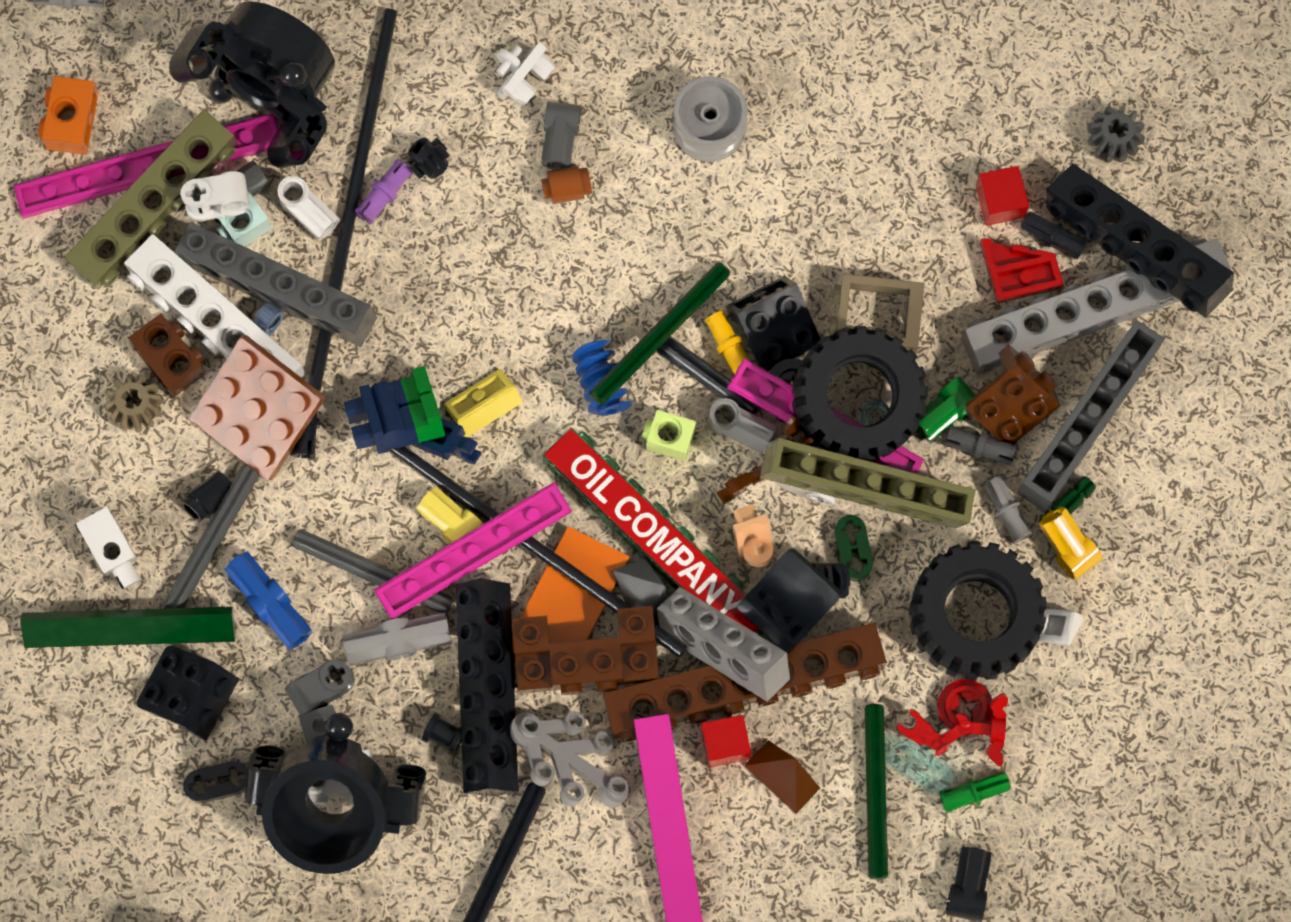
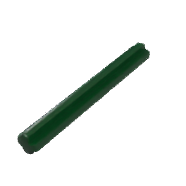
(876, 792)

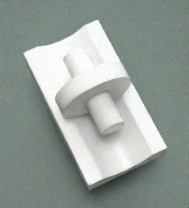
(533, 61)

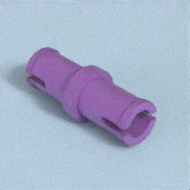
(383, 191)

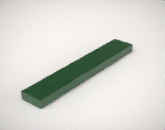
(128, 627)

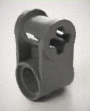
(314, 690)

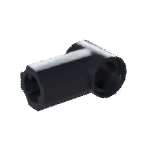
(968, 892)

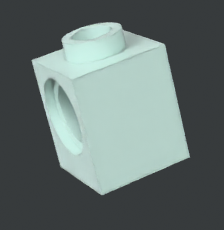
(257, 226)

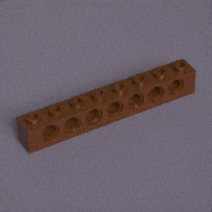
(861, 641)

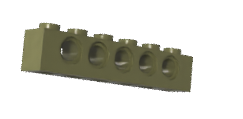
(154, 181)
(867, 483)

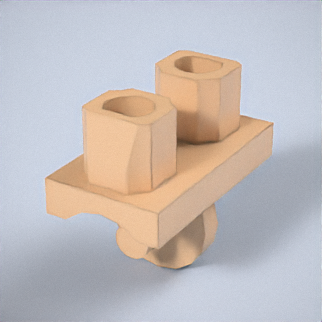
(752, 537)

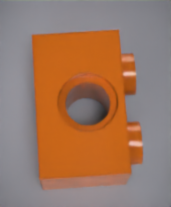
(70, 134)

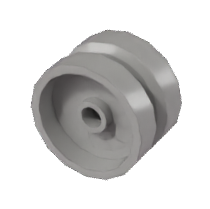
(692, 115)

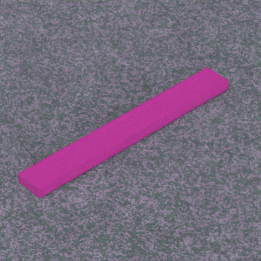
(122, 171)

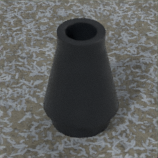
(205, 497)

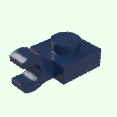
(452, 443)

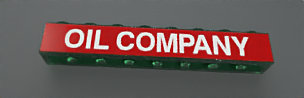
(643, 524)

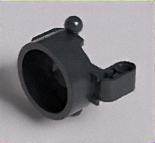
(266, 61)
(320, 839)

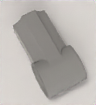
(745, 426)

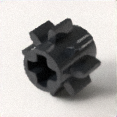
(428, 158)

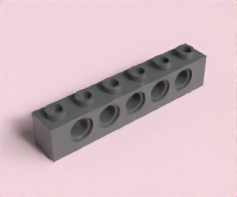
(276, 284)
(1091, 416)

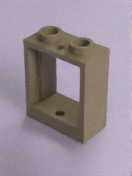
(912, 289)

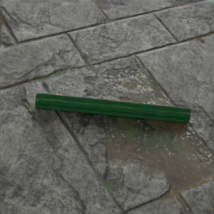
(659, 333)

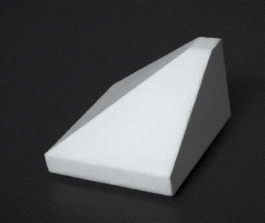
(1060, 626)

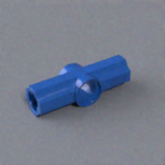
(268, 600)

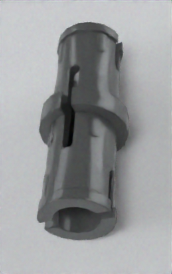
(980, 445)

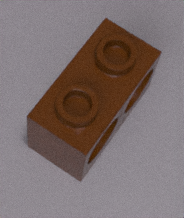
(162, 358)

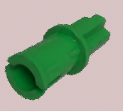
(974, 791)

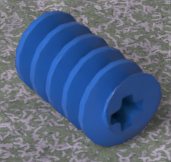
(592, 368)

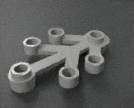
(566, 756)

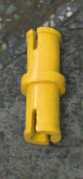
(727, 341)

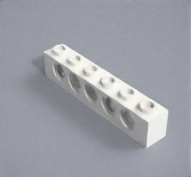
(154, 258)

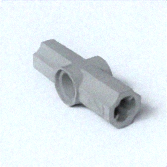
(397, 638)

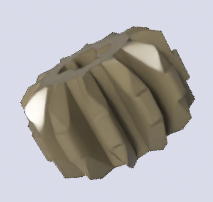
(123, 413)

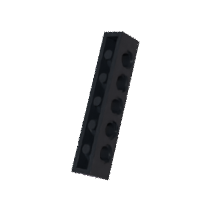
(1157, 242)
(486, 687)

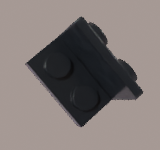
(775, 322)

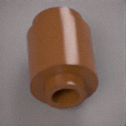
(566, 184)

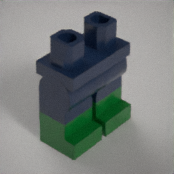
(396, 413)

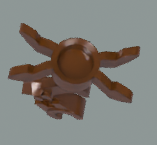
(739, 484)

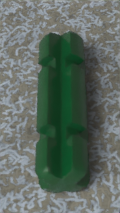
(1074, 497)

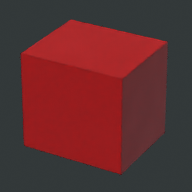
(1002, 195)
(725, 741)

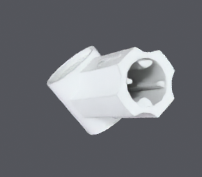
(308, 209)

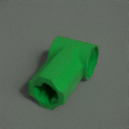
(945, 409)

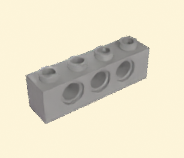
(725, 644)

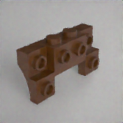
(585, 663)

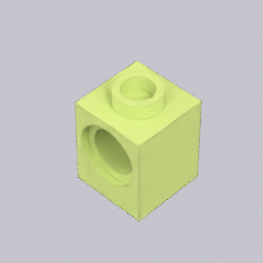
(680, 445)

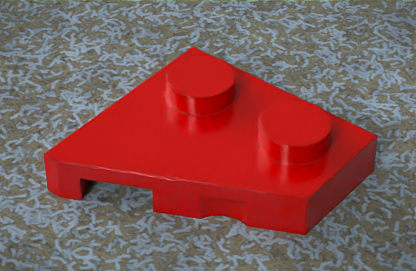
(1020, 272)

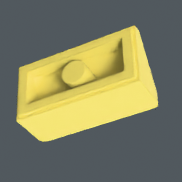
(483, 402)

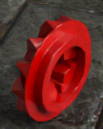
(969, 691)

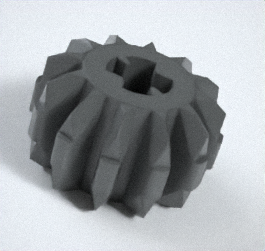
(1110, 142)

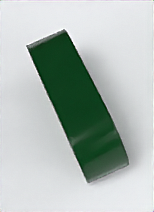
(861, 546)

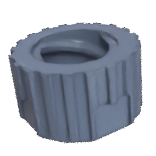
(268, 318)

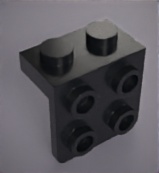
(789, 600)
(187, 691)

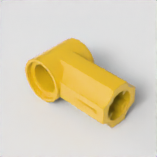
(1073, 549)

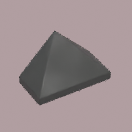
(640, 586)

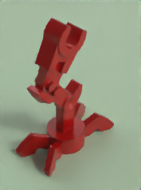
(925, 734)

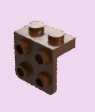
(1015, 398)

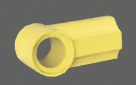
(447, 515)

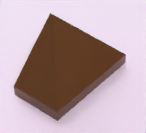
(783, 776)

